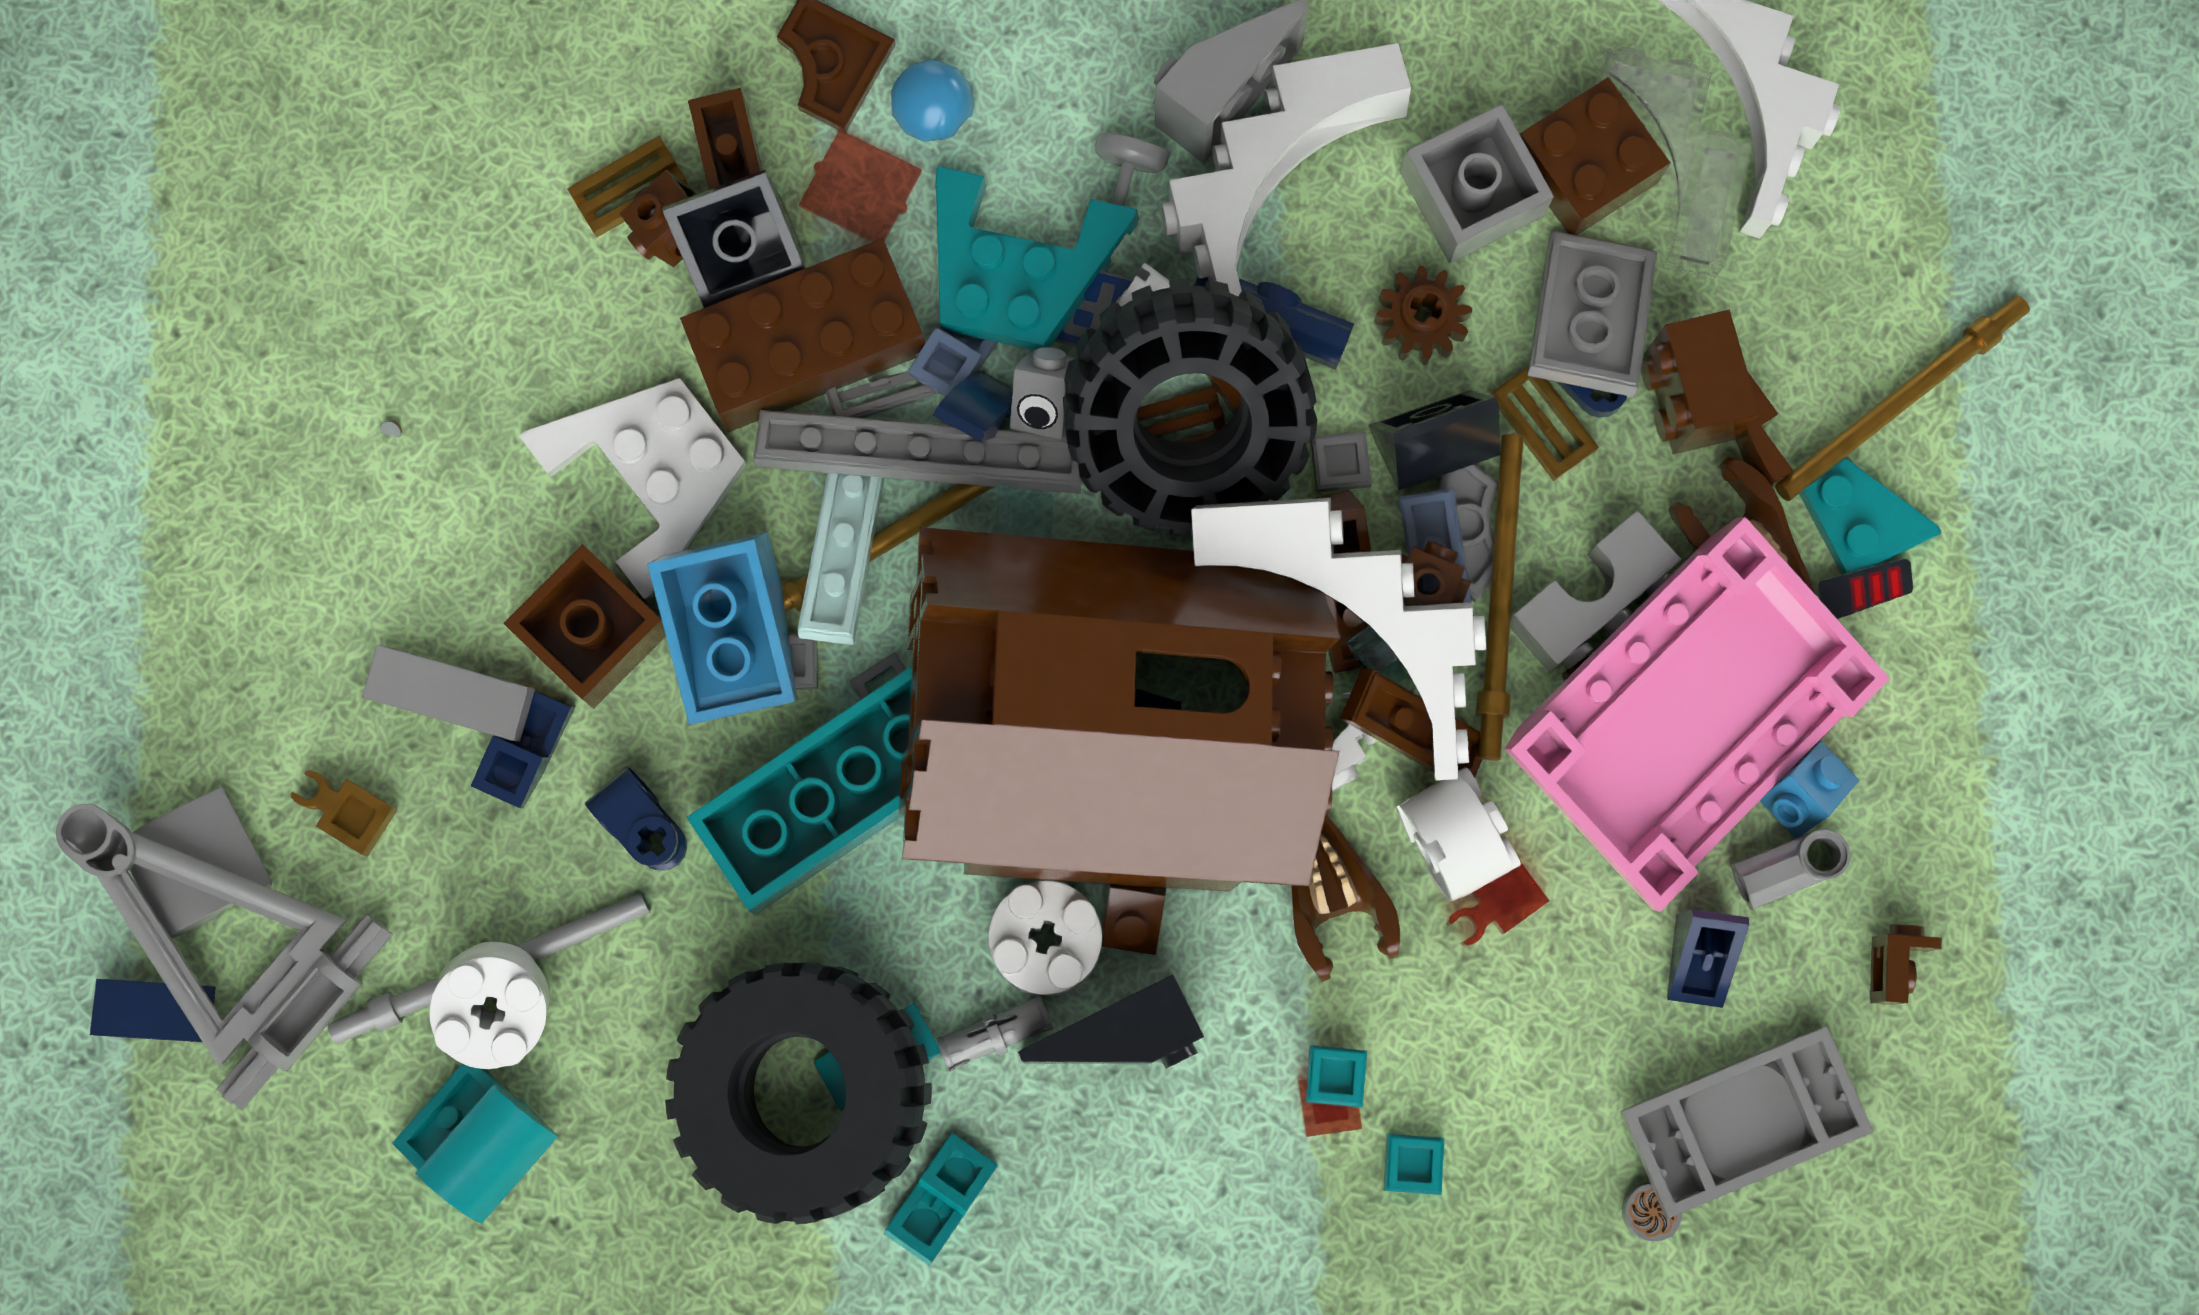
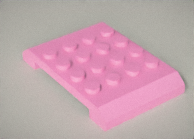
(1694, 710)

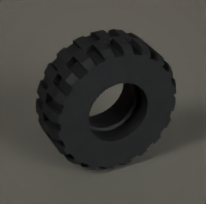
(1176, 335)
(719, 1109)

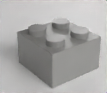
(1476, 183)

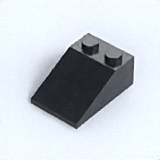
(1132, 1031)

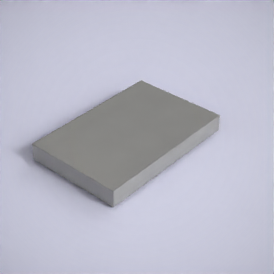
(1592, 313)

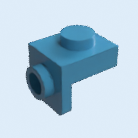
(1810, 790)

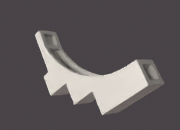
(1781, 104)
(1305, 110)
(1298, 542)

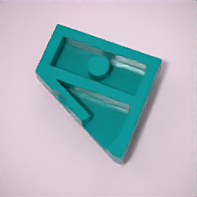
(1863, 518)

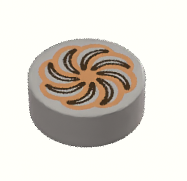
(1645, 1217)

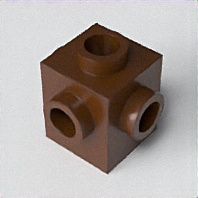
(646, 219)
(1440, 562)

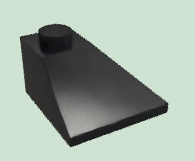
(735, 237)

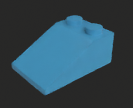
(725, 627)

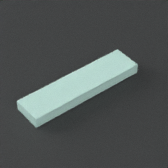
(840, 558)

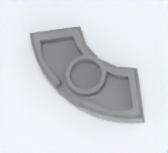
(1474, 495)

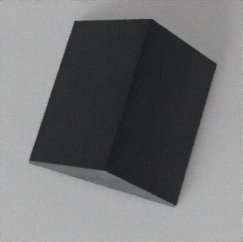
(1439, 437)

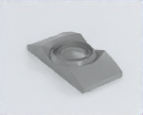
(1746, 1121)

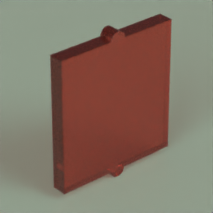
(860, 187)

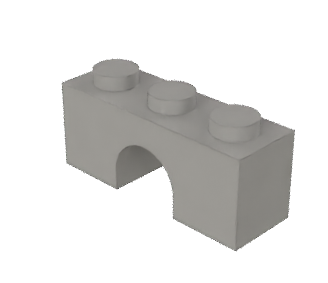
(1632, 563)

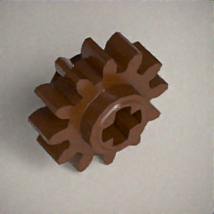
(1436, 329)

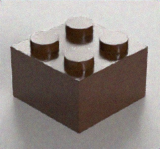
(1594, 156)
(1699, 382)
(587, 626)

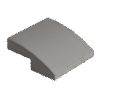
(207, 831)

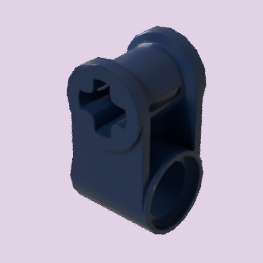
(632, 815)

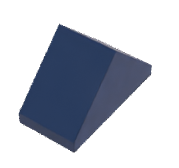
(1705, 956)

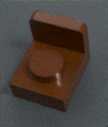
(1891, 970)

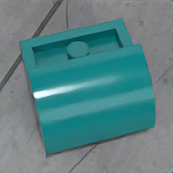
(474, 1142)

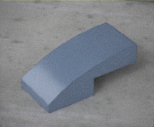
(949, 359)

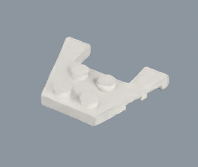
(663, 451)

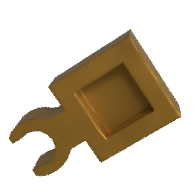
(350, 814)

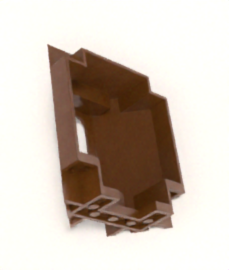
(1032, 734)

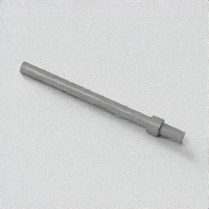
(388, 1010)

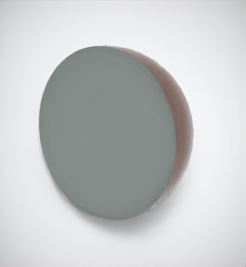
(391, 428)

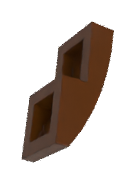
(1757, 446)

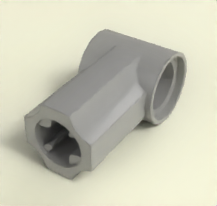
(1787, 868)

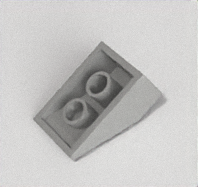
(1224, 77)

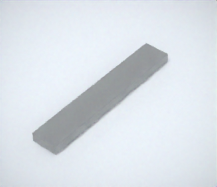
(913, 452)

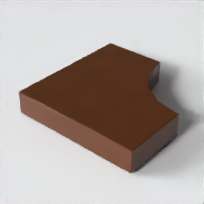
(836, 58)

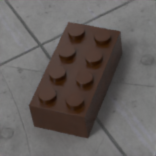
(804, 334)

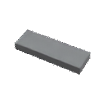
(448, 693)

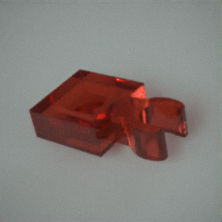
(1503, 902)

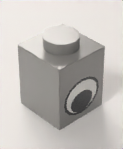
(1040, 393)

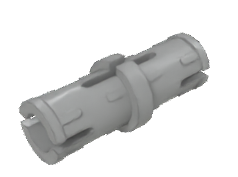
(994, 1033)

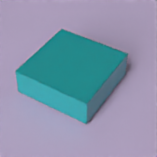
(1336, 1076)
(1414, 1164)

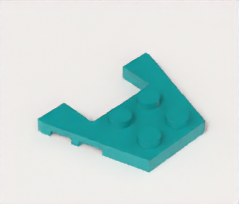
(1012, 285)

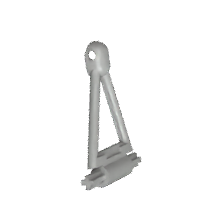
(291, 997)

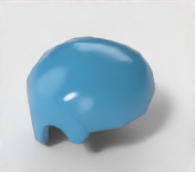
(931, 100)

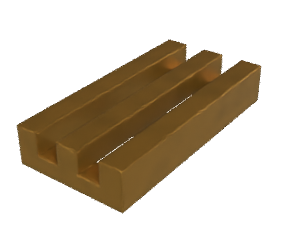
(614, 171)
(1531, 439)

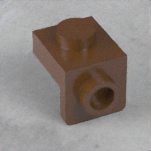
(1133, 918)

